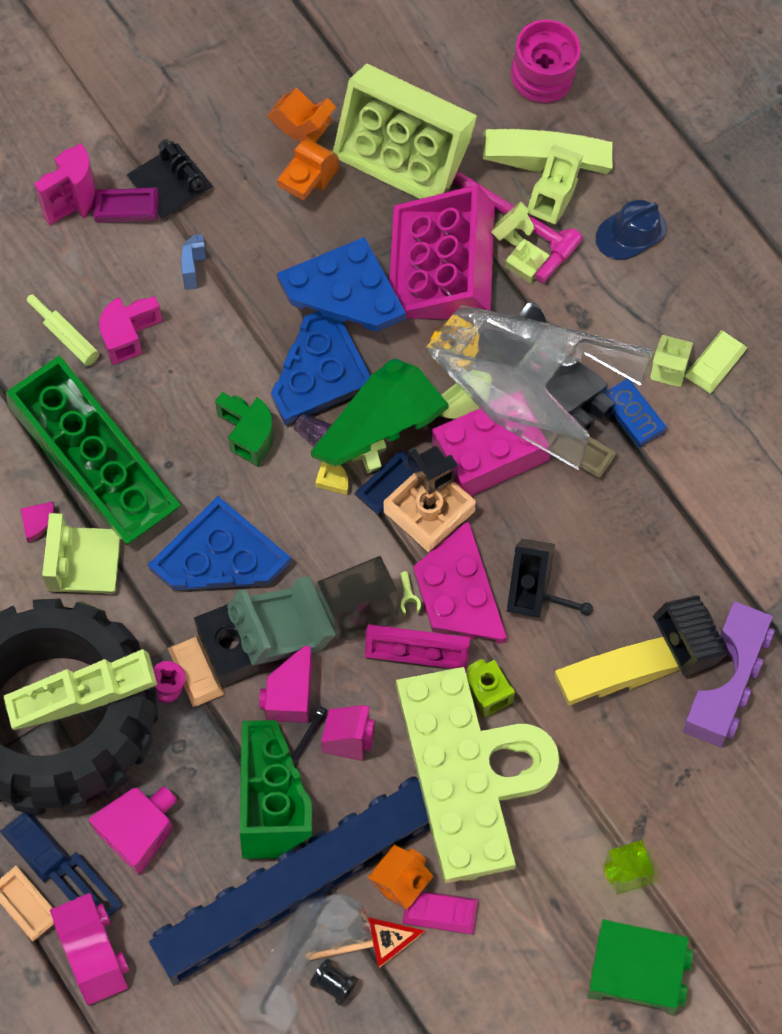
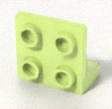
(80, 558)

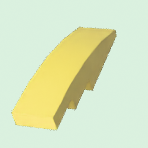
(616, 670)

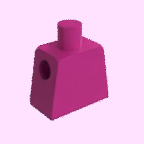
(135, 825)

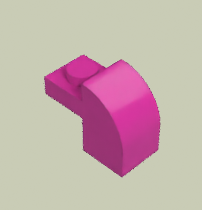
(120, 324)

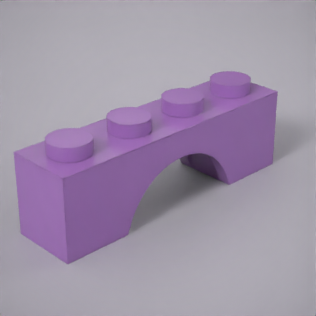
(714, 710)

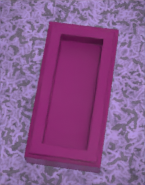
(126, 205)

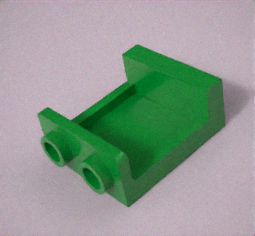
(640, 966)

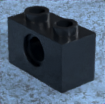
(229, 664)

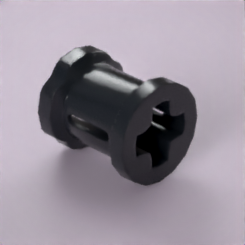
(333, 981)

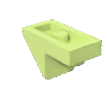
(671, 360)

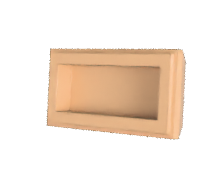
(200, 678)
(25, 903)

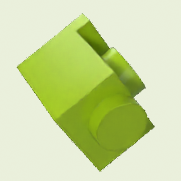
(493, 697)

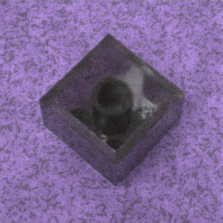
(359, 598)

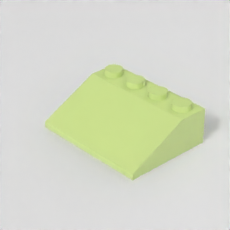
(402, 133)

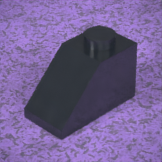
(530, 577)

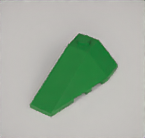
(384, 406)
(272, 797)

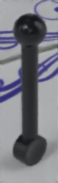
(585, 608)
(320, 714)

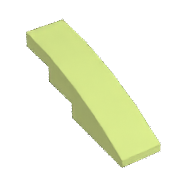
(531, 149)
(79, 690)

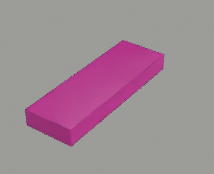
(416, 647)

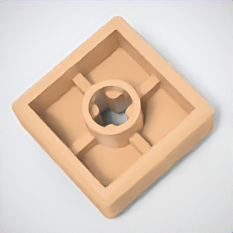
(429, 526)

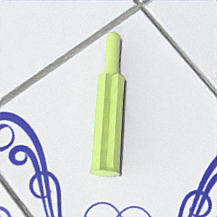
(65, 332)

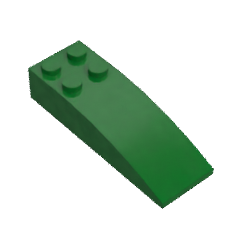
(90, 450)

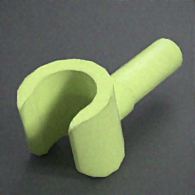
(408, 593)

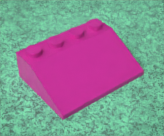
(443, 253)

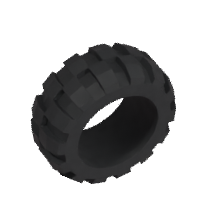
(114, 746)

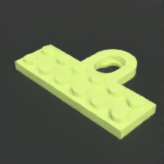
(456, 774)

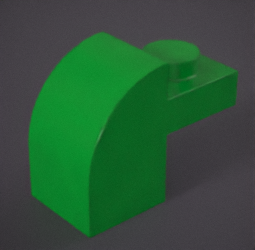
(253, 429)

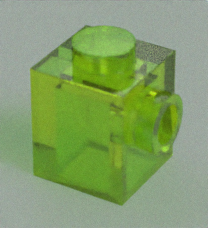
(628, 867)

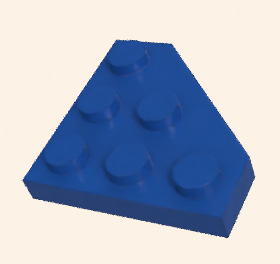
(344, 287)
(318, 369)
(219, 552)

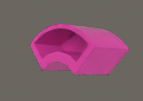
(89, 949)

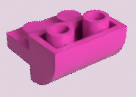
(68, 187)

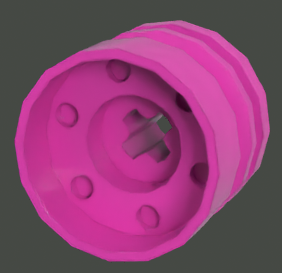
(545, 61)

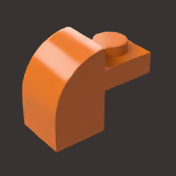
(300, 117)
(310, 168)

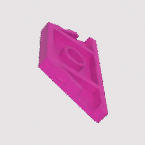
(458, 590)

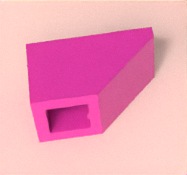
(348, 732)

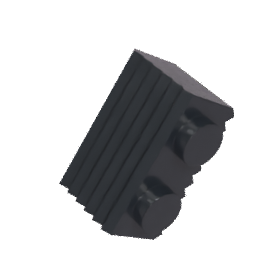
(690, 634)

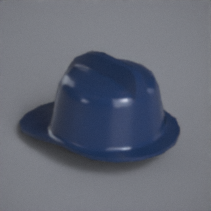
(631, 230)

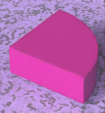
(36, 519)

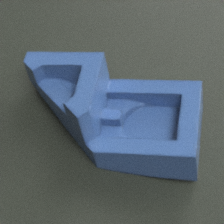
(192, 251)

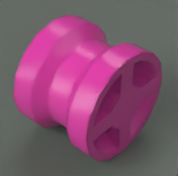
(164, 688)

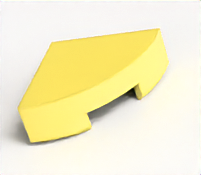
(332, 478)

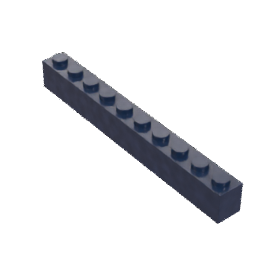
(297, 876)

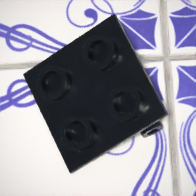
(173, 175)

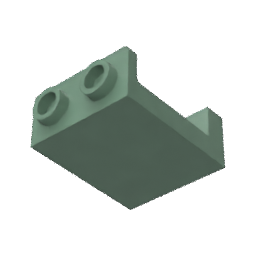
(280, 622)

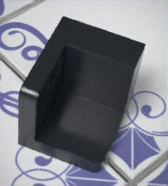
(433, 468)

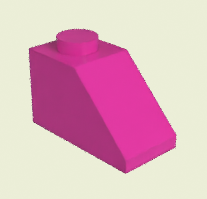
(289, 689)

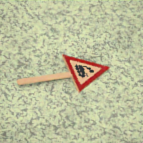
(387, 941)

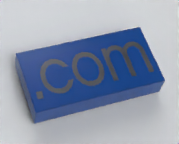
(635, 413)

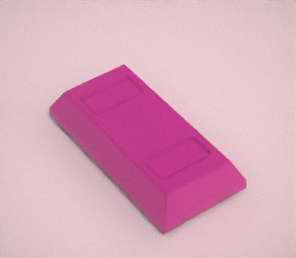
(442, 912)

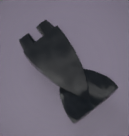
(576, 385)

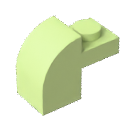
(556, 185)

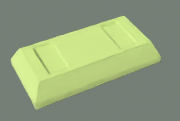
(715, 362)

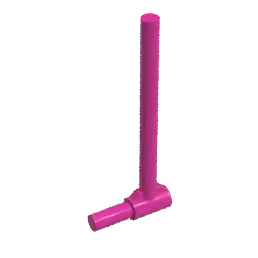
(561, 243)

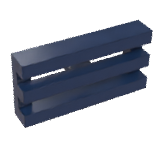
(66, 868)

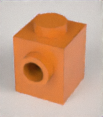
(401, 876)

